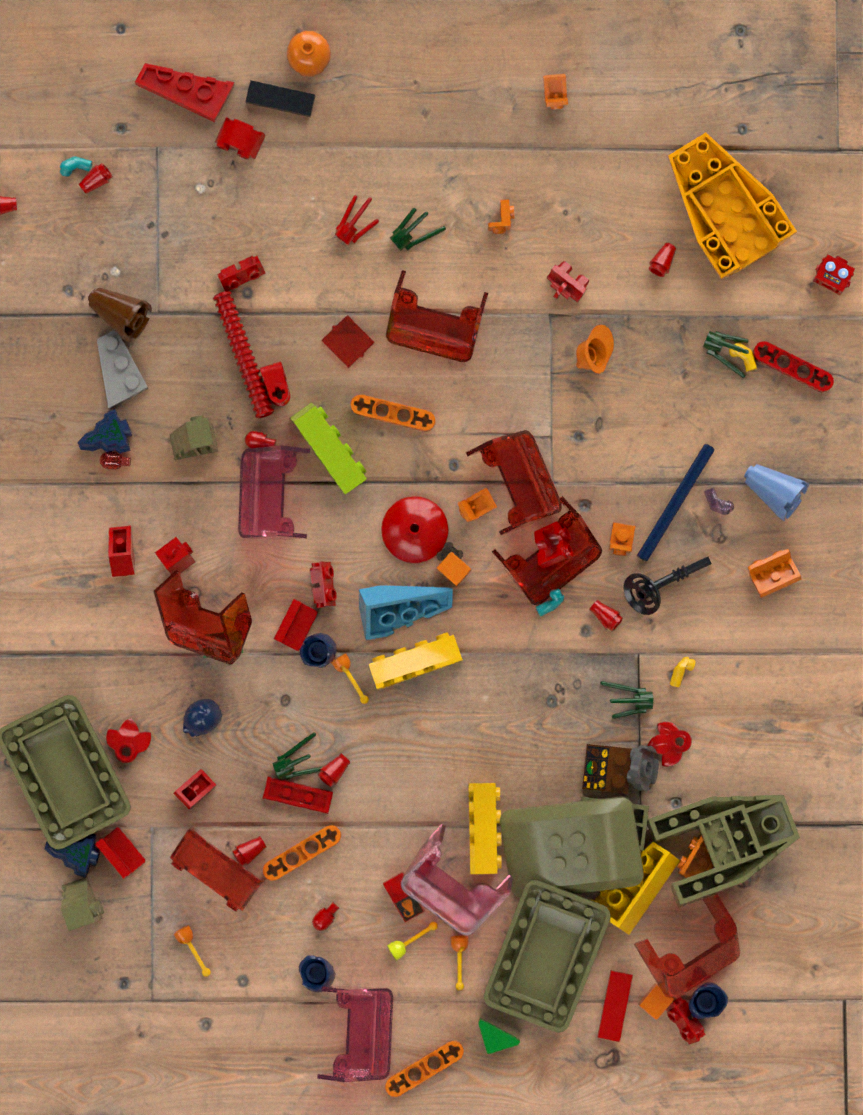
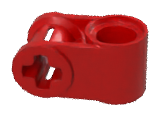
(275, 380)

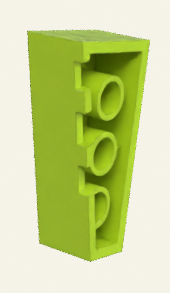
(329, 448)

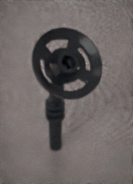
(650, 587)

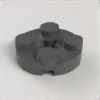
(643, 768)

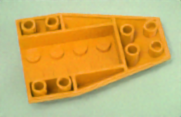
(727, 207)

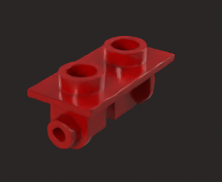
(250, 270)
(323, 574)
(690, 1030)

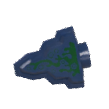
(108, 435)
(78, 855)

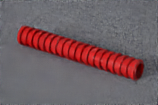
(243, 354)

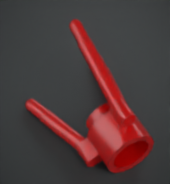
(347, 231)

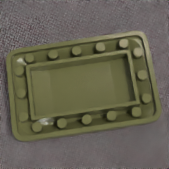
(64, 772)
(573, 845)
(547, 956)

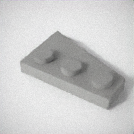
(119, 370)

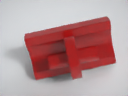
(565, 284)

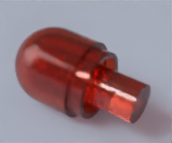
(113, 460)

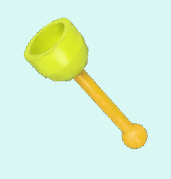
(398, 948)

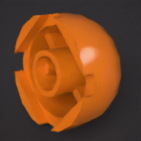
(308, 53)

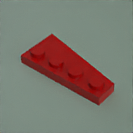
(187, 90)

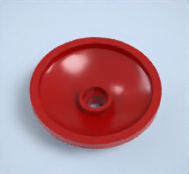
(413, 546)

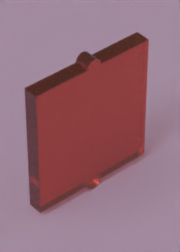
(348, 341)

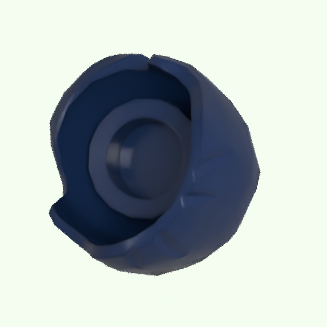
(318, 650)
(201, 717)
(316, 973)
(708, 1001)

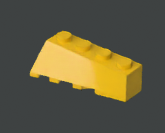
(416, 661)
(483, 828)
(630, 903)

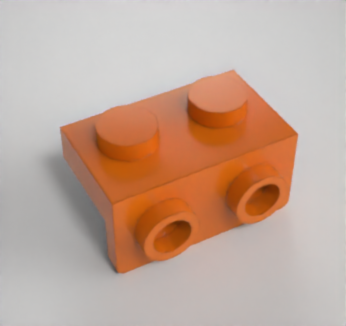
(773, 573)
(697, 859)

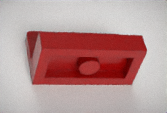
(296, 625)
(120, 852)

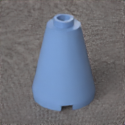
(776, 489)

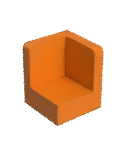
(453, 569)
(655, 1002)

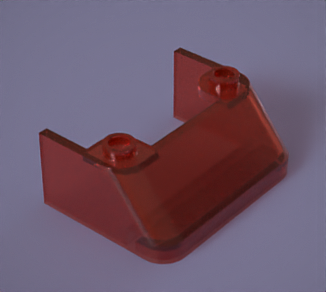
(433, 330)
(524, 477)
(539, 582)
(200, 629)
(216, 870)
(679, 978)

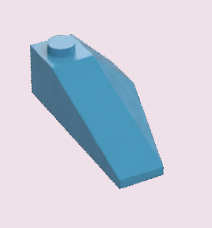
(394, 606)

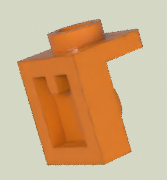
(621, 539)

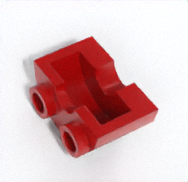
(241, 137)
(552, 545)

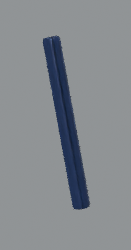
(675, 502)

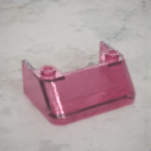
(263, 492)
(444, 895)
(367, 1034)

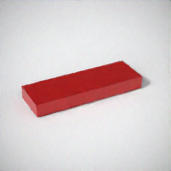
(298, 795)
(615, 1006)

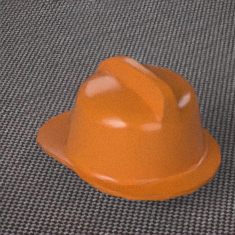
(596, 350)

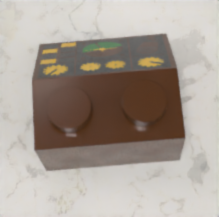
(606, 768)

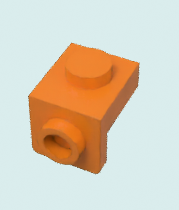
(555, 91)
(507, 213)
(476, 505)

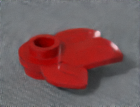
(128, 737)
(666, 743)

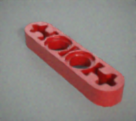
(791, 370)

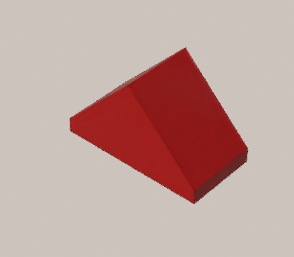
(194, 789)

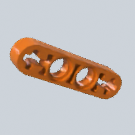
(392, 417)
(303, 855)
(422, 1065)

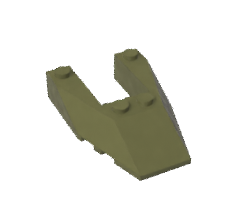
(738, 834)

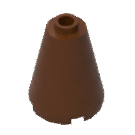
(121, 312)

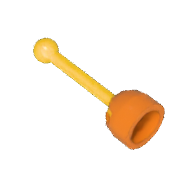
(343, 664)
(185, 936)
(459, 944)

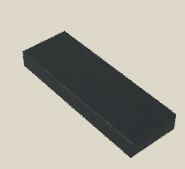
(280, 98)

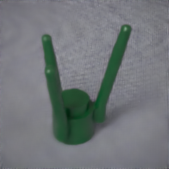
(401, 236)
(716, 341)
(642, 700)
(284, 766)

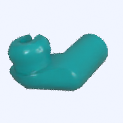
(73, 163)
(552, 604)

